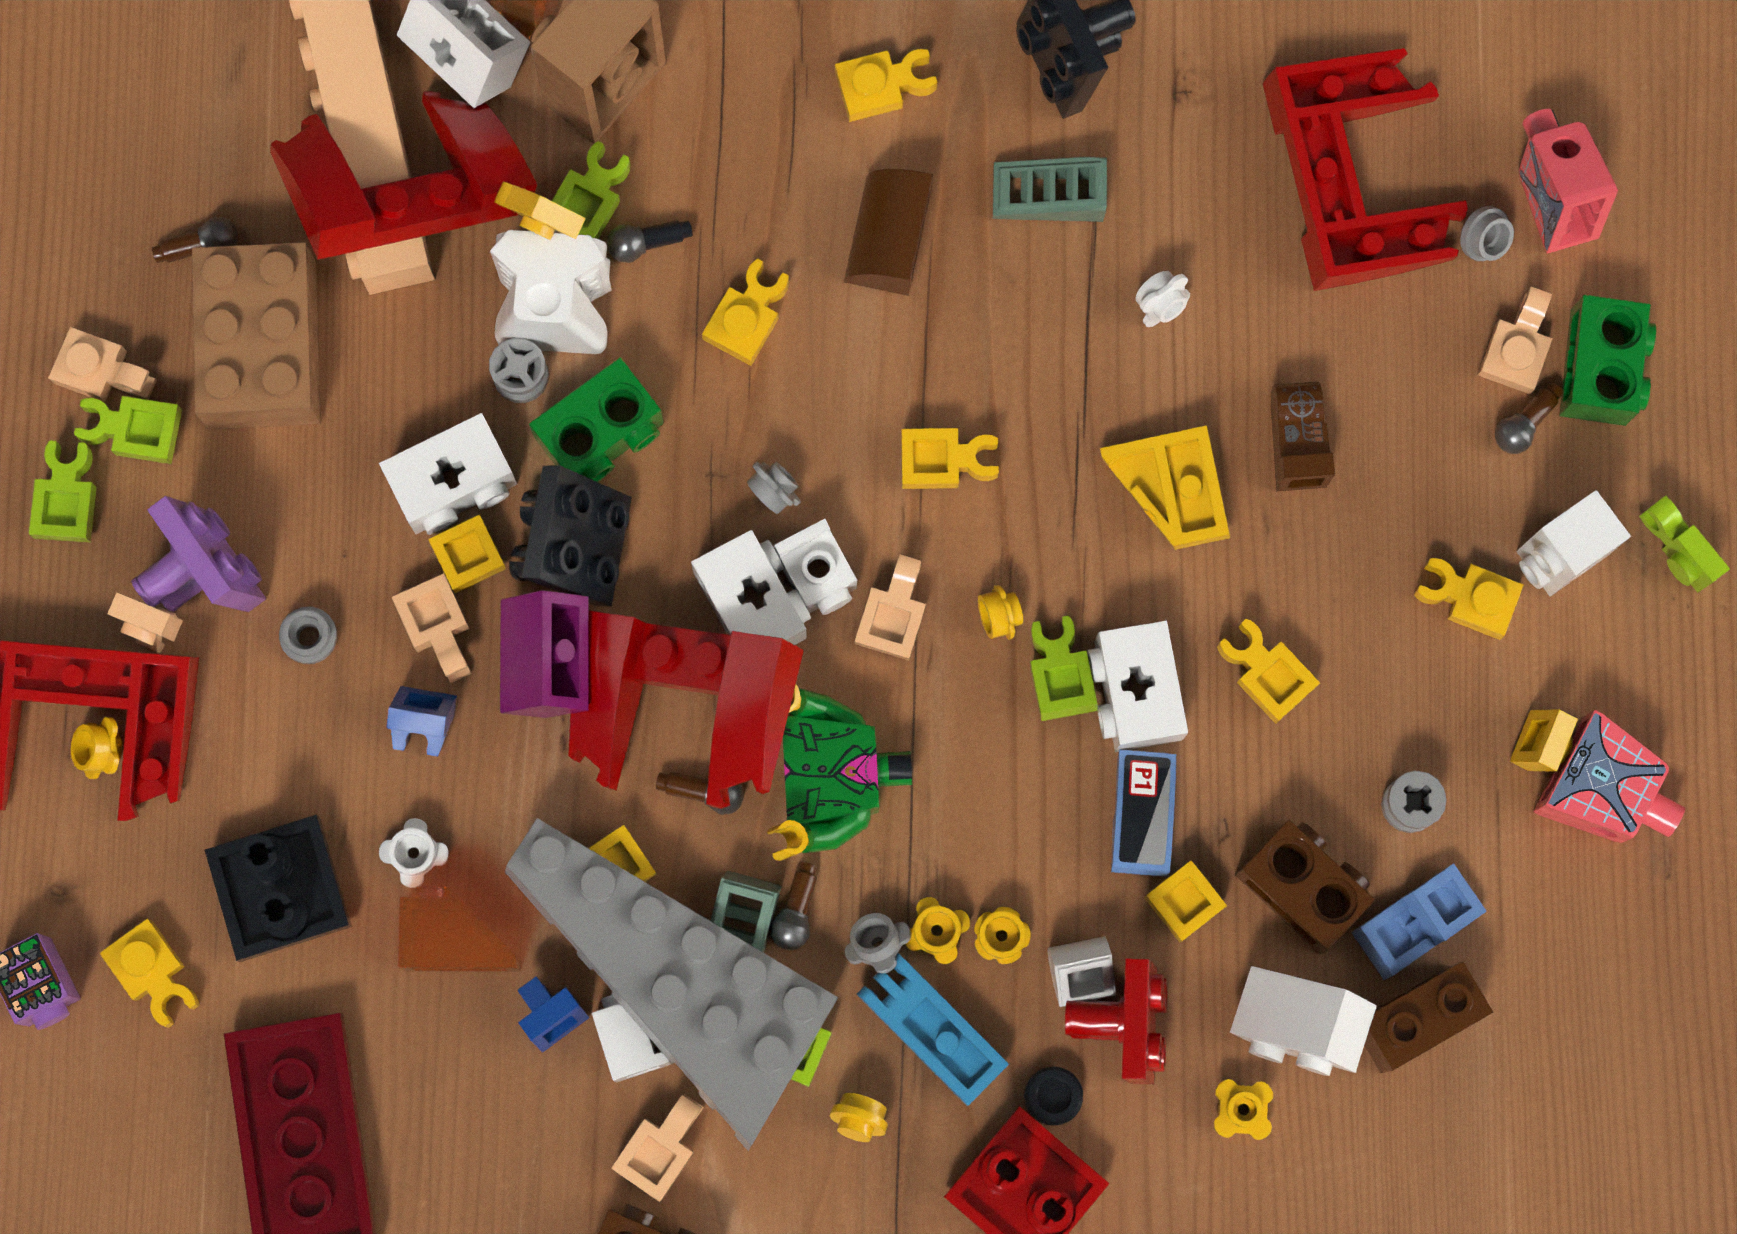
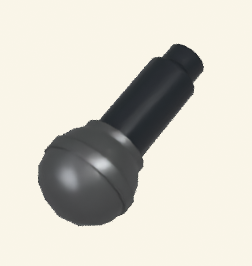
(630, 242)

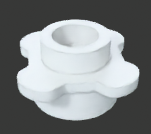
(1162, 297)
(413, 836)

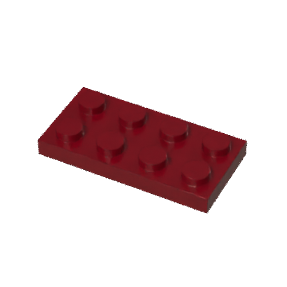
(299, 1128)

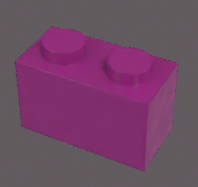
(544, 654)

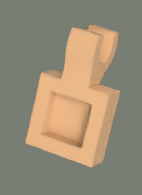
(1516, 349)
(95, 366)
(891, 617)
(433, 620)
(145, 622)
(655, 1153)

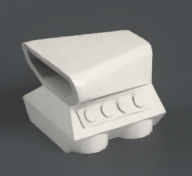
(552, 290)

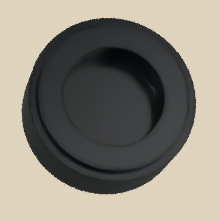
(1053, 1096)

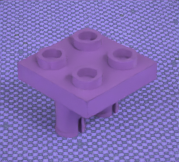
(197, 561)

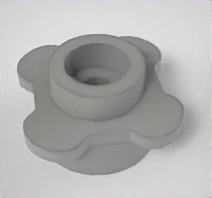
(774, 486)
(868, 932)

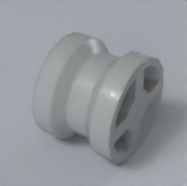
(513, 359)
(1405, 809)

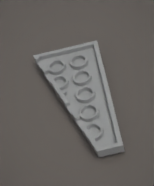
(694, 989)

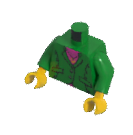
(831, 774)

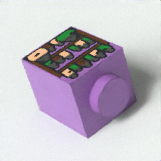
(36, 983)

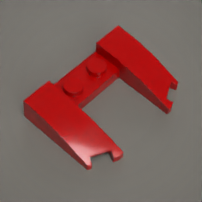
(1309, 109)
(350, 218)
(746, 671)
(150, 686)

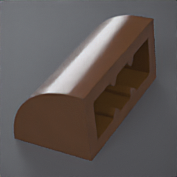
(889, 230)

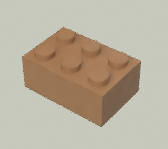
(597, 59)
(255, 336)

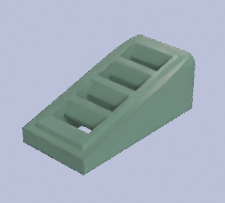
(1071, 209)
(753, 888)

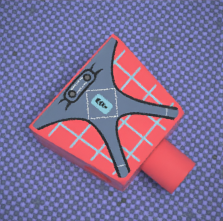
(1565, 181)
(1609, 785)

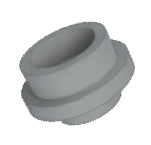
(1486, 234)
(299, 620)

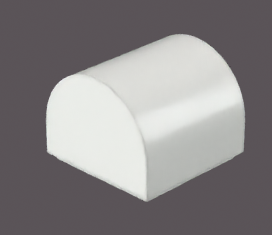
(1082, 970)

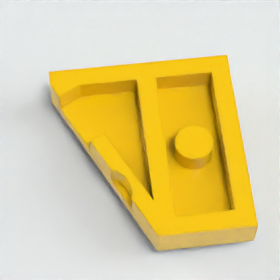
(1174, 484)

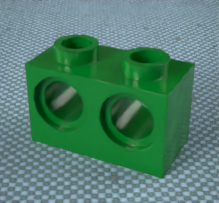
(1594, 357)
(587, 413)

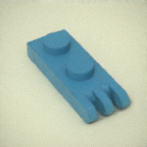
(935, 1032)

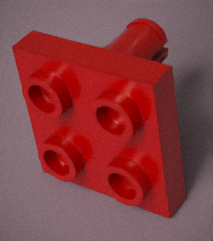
(1127, 1021)
(1026, 1182)

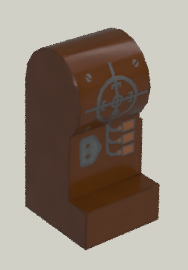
(1300, 437)

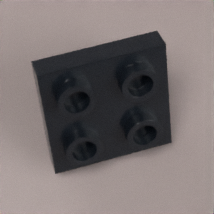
(1071, 46)
(573, 535)
(278, 888)

